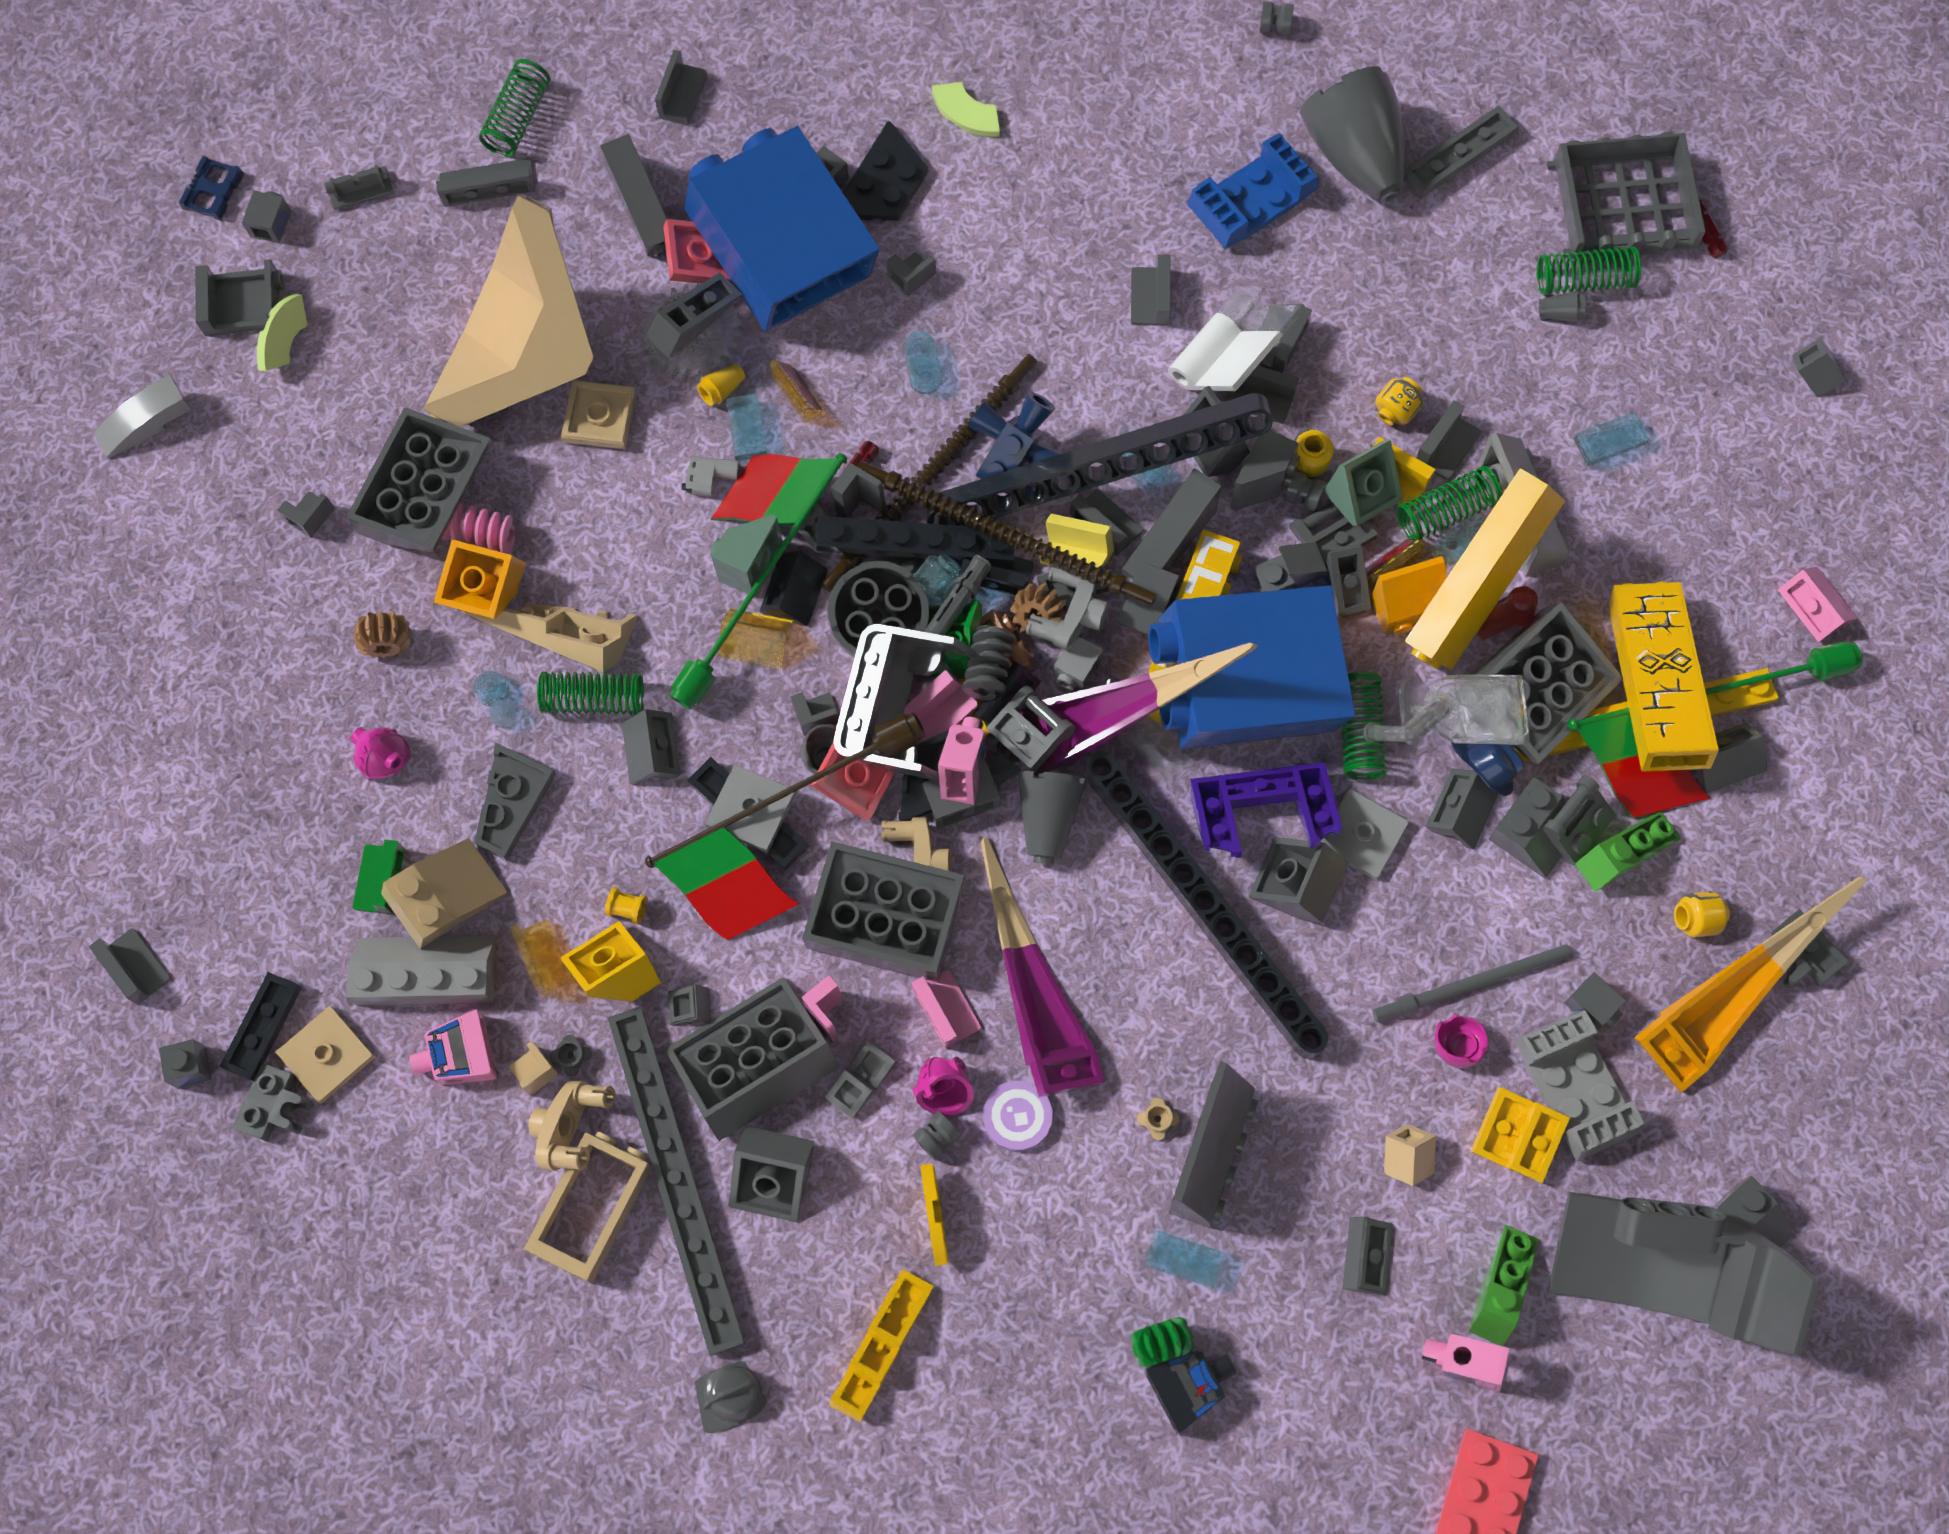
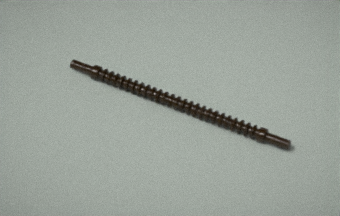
(1007, 386)
(1116, 583)

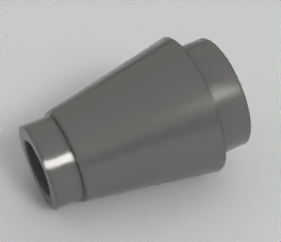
(1563, 307)

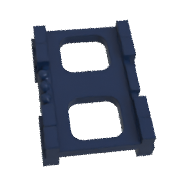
(221, 190)

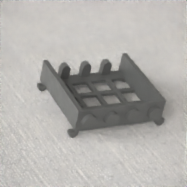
(1626, 150)

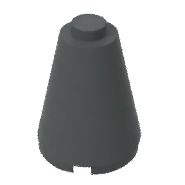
(1048, 811)

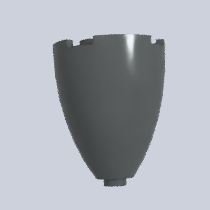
(1361, 131)

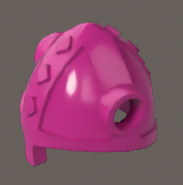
(377, 751)
(944, 1086)

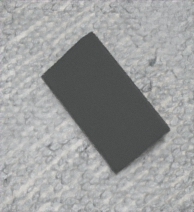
(1367, 1255)

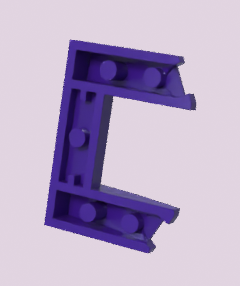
(1305, 784)

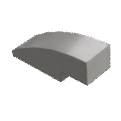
(142, 416)

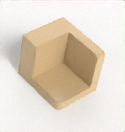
(533, 1069)
(1409, 1154)

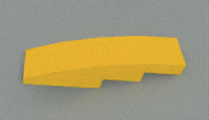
(881, 1345)

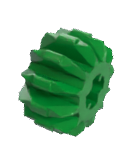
(1162, 1341)

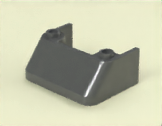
(881, 686)

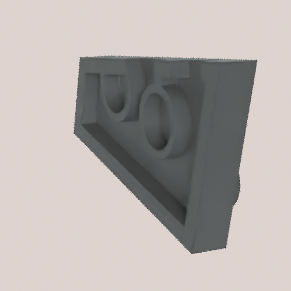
(511, 799)

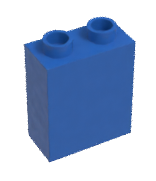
(779, 225)
(1279, 690)

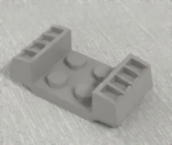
(1578, 1084)

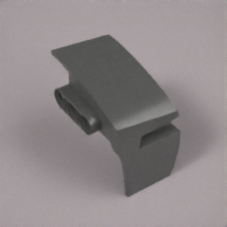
(1684, 1265)

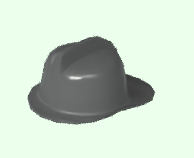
(728, 1397)

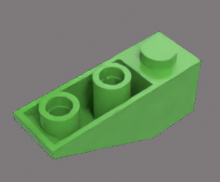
(1627, 851)
(1504, 1287)

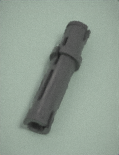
(964, 589)

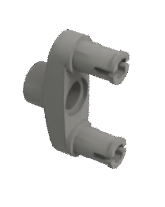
(1082, 611)

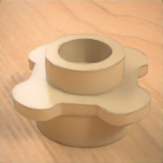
(1157, 1108)

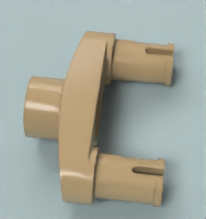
(921, 836)
(557, 1124)

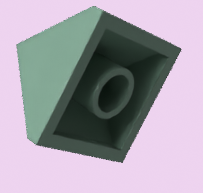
(1366, 484)

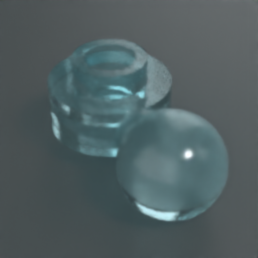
(501, 711)

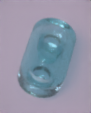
(923, 364)
(1460, 536)

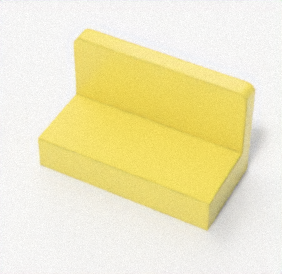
(1080, 537)

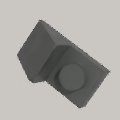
(1292, 568)
(1348, 580)

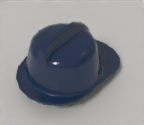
(1493, 763)

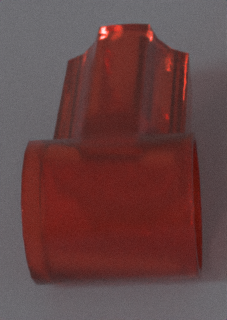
(1506, 615)

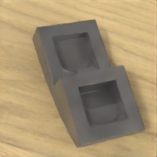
(861, 1078)

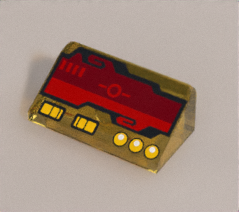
(796, 390)
(1398, 557)

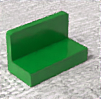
(376, 867)

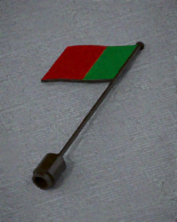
(726, 877)

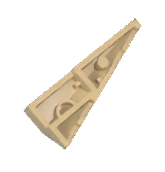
(568, 632)

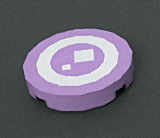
(1017, 1116)

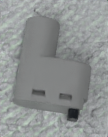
(704, 471)

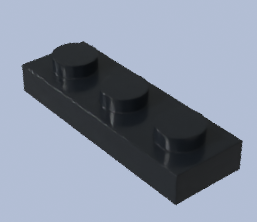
(260, 1026)

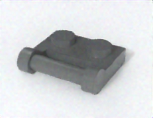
(1335, 537)
(1024, 738)
(1580, 821)

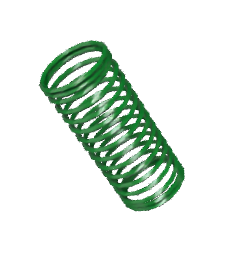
(525, 78)
(1625, 261)
(1479, 482)
(634, 688)
(1348, 766)

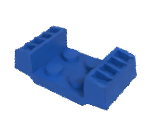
(1254, 193)

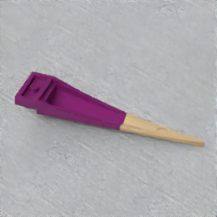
(1114, 707)
(1049, 1031)

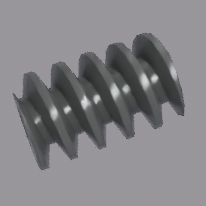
(987, 666)

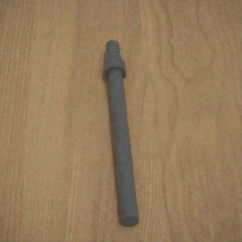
(1410, 1004)

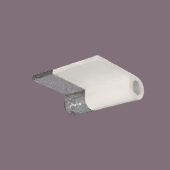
(1233, 342)

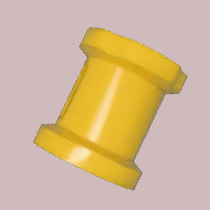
(626, 905)

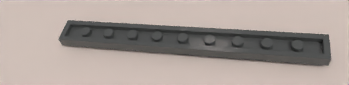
(676, 1182)

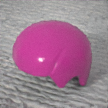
(1471, 1046)

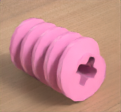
(481, 530)

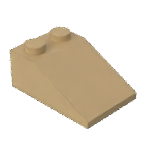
(442, 891)

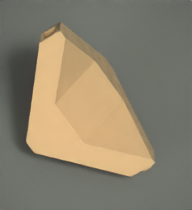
(522, 328)

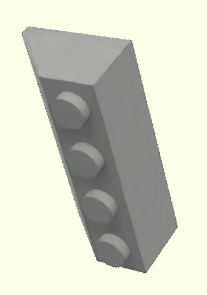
(1505, 457)
(440, 973)

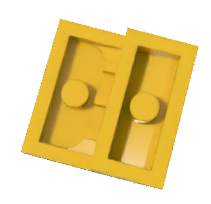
(1520, 1134)

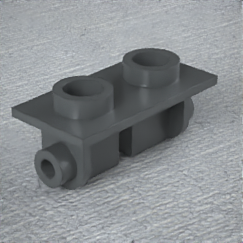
(359, 187)

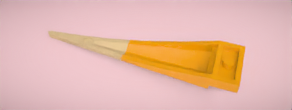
(1704, 1021)

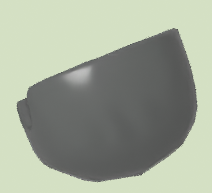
(816, 746)

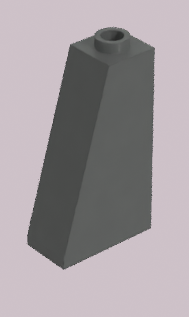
(636, 193)
(1177, 525)

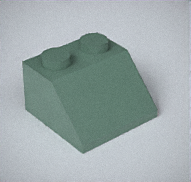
(746, 552)

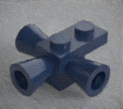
(1015, 439)

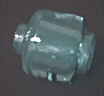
(937, 577)

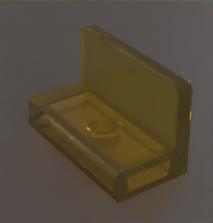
(756, 639)
(542, 956)

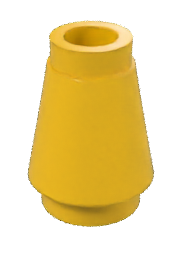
(720, 384)

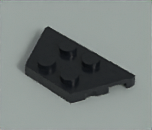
(886, 177)
(914, 799)

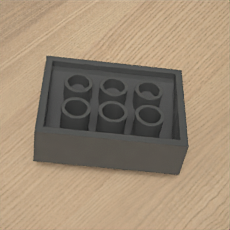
(417, 482)
(1560, 674)
(884, 911)
(751, 1058)
(1213, 1148)

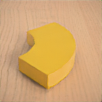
(934, 1214)

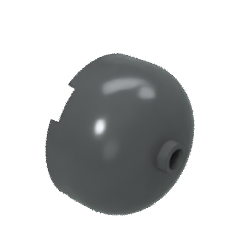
(879, 589)

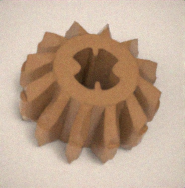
(1039, 602)
(382, 634)

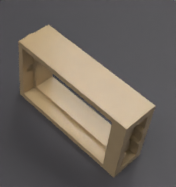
(614, 1224)

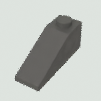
(692, 314)

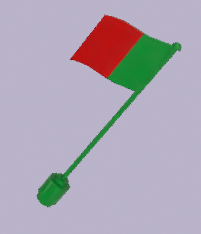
(766, 487)
(1646, 792)

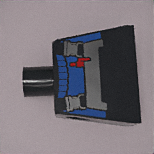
(1189, 1386)

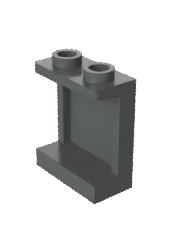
(236, 299)

